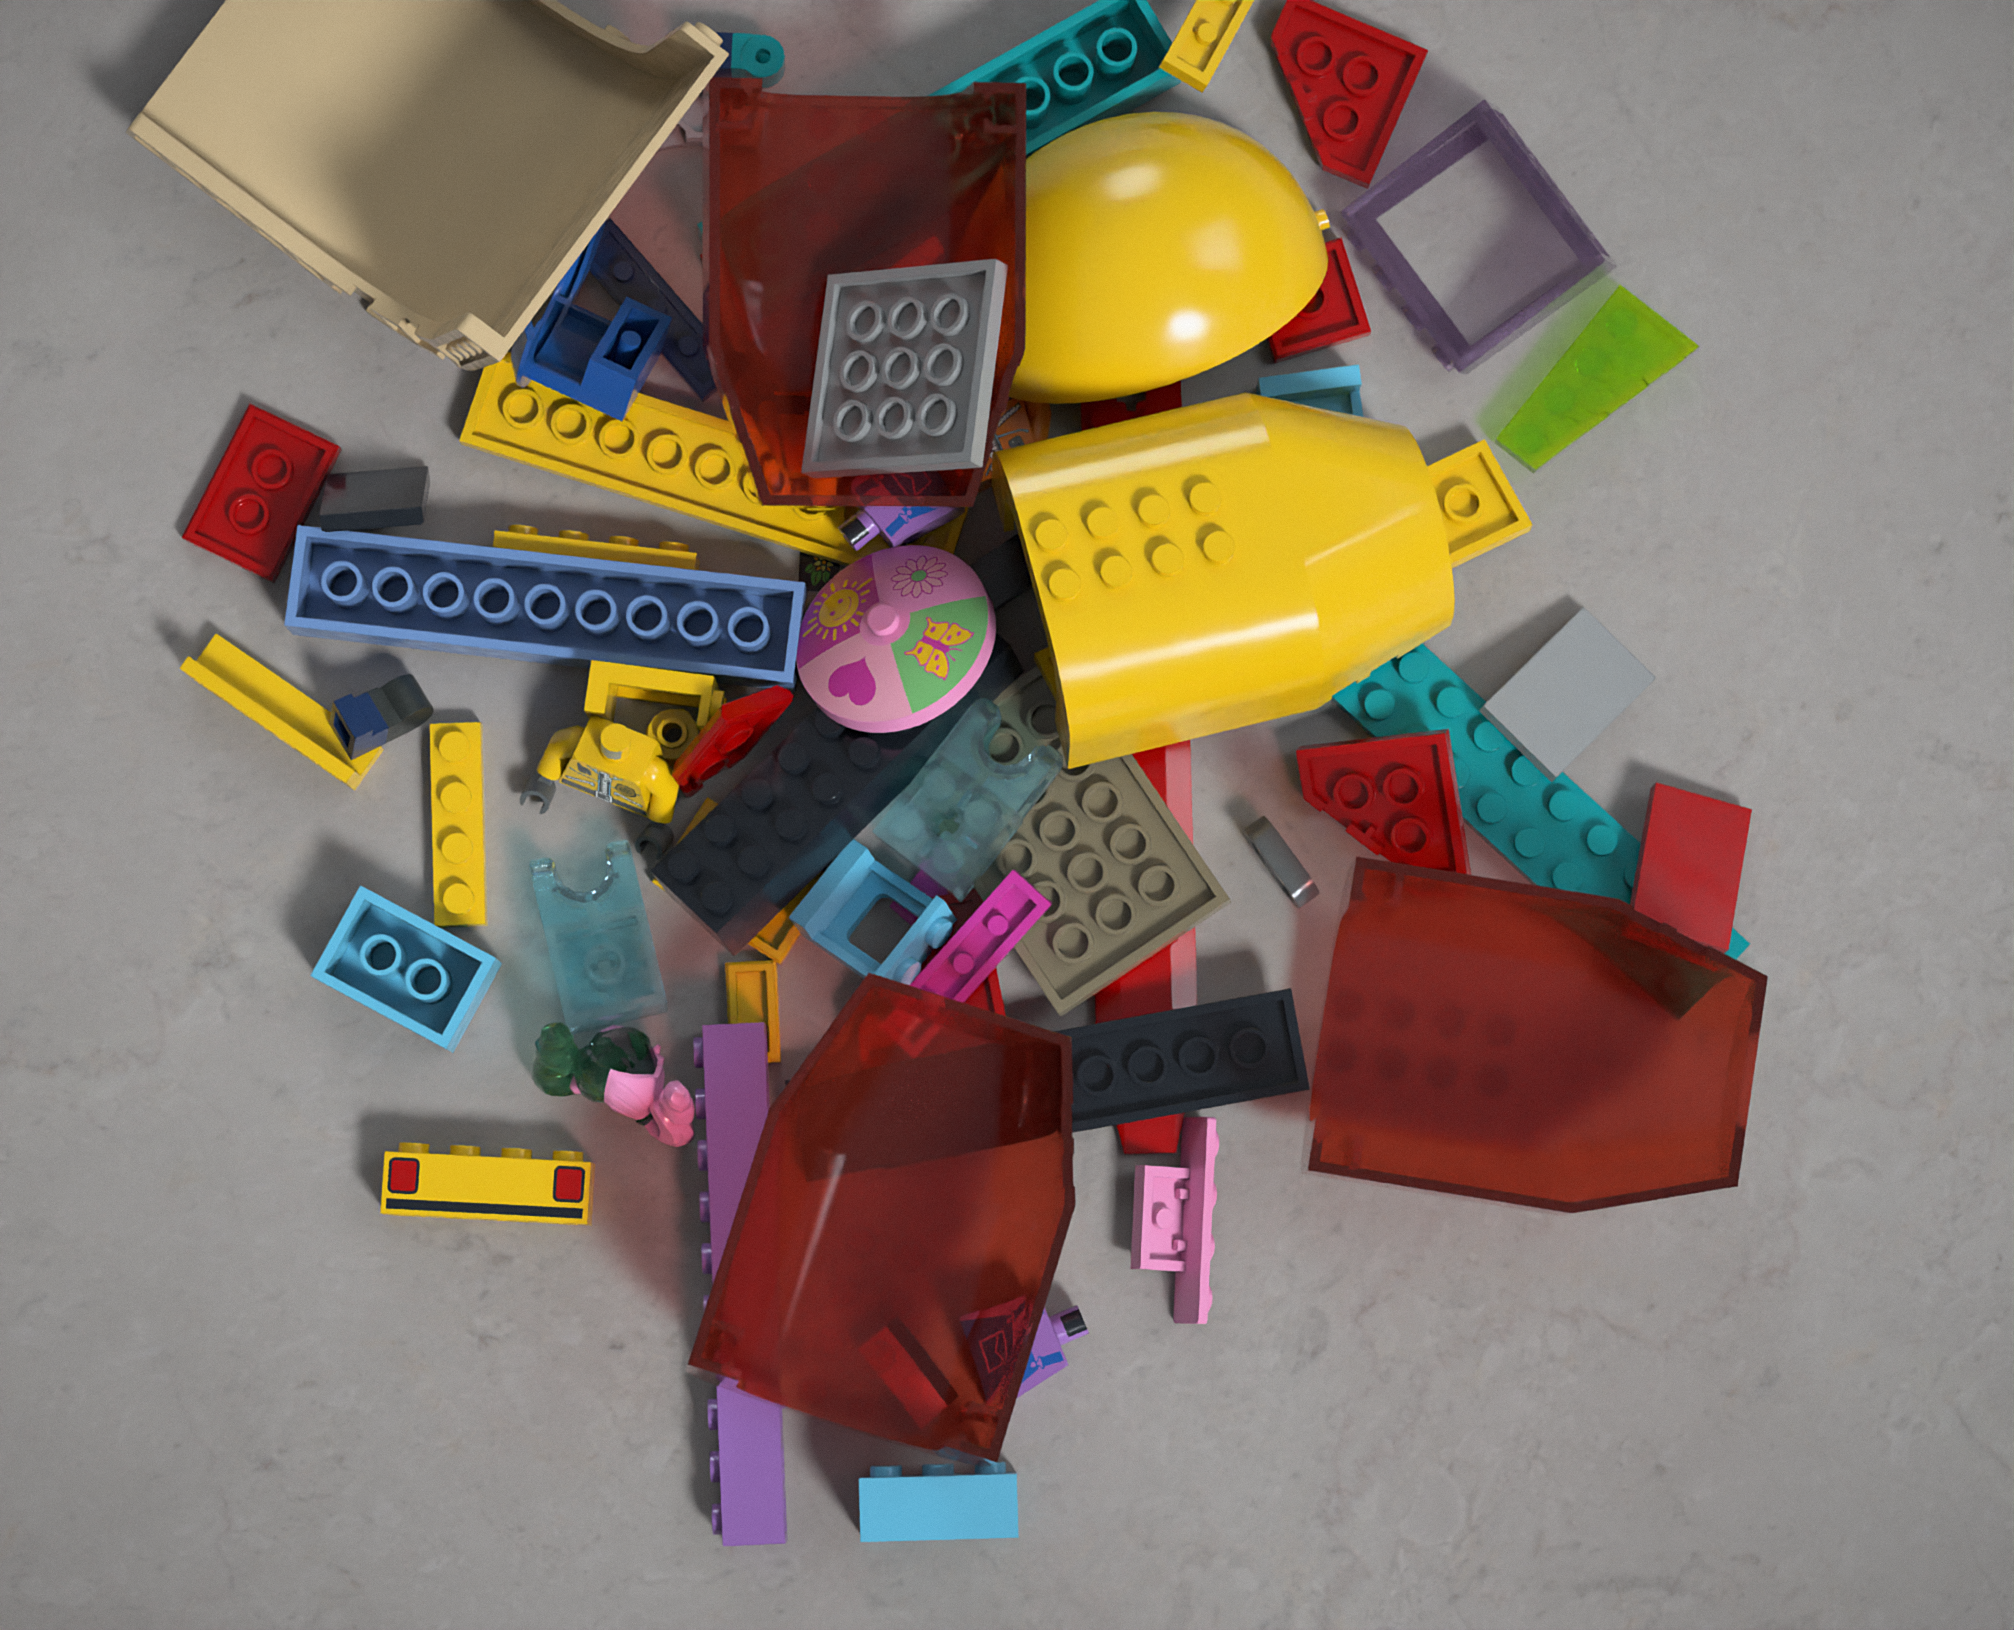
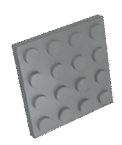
(905, 369)

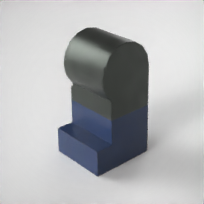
(379, 715)

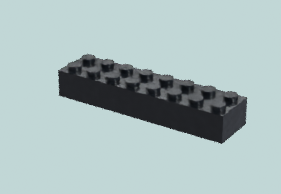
(803, 812)

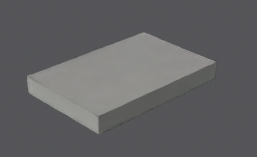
(1567, 694)

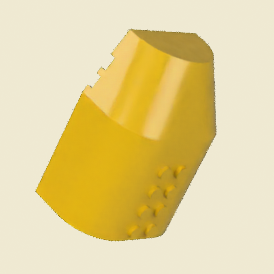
(1222, 565)

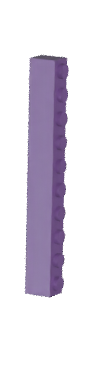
(749, 1430)

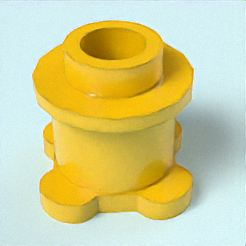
(672, 719)

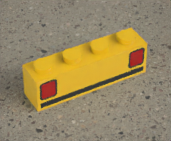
(488, 1187)

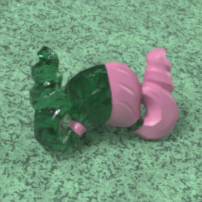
(618, 1071)

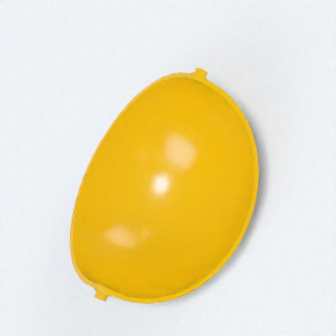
(1157, 255)

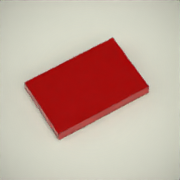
(261, 493)
(1691, 863)

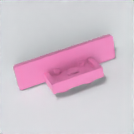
(1176, 1219)

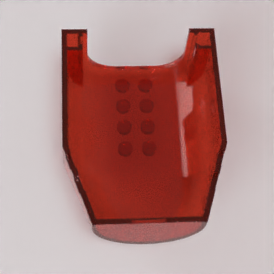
(838, 190)
(1526, 1046)
(900, 1225)

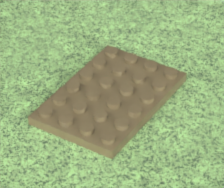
(1101, 853)

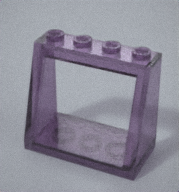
(1393, 269)

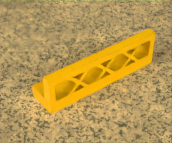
(276, 708)

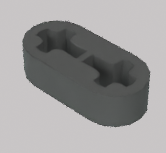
(1281, 862)

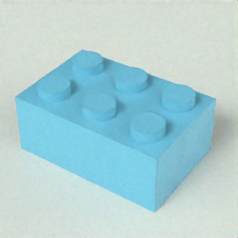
(406, 969)
(938, 1503)

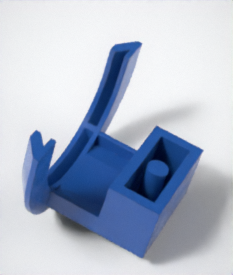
(586, 354)

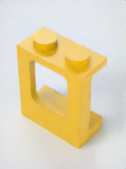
(615, 680)

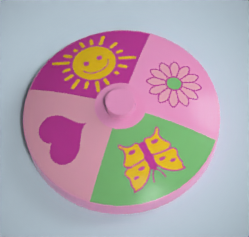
(896, 639)

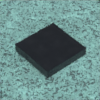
(375, 499)

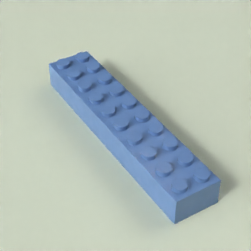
(543, 607)

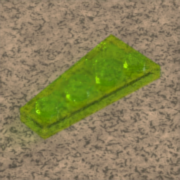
(1601, 371)

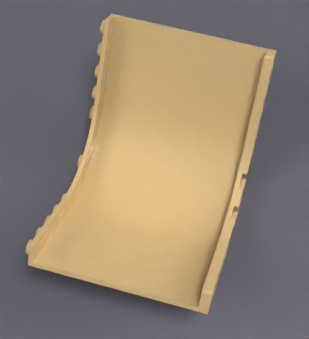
(425, 146)

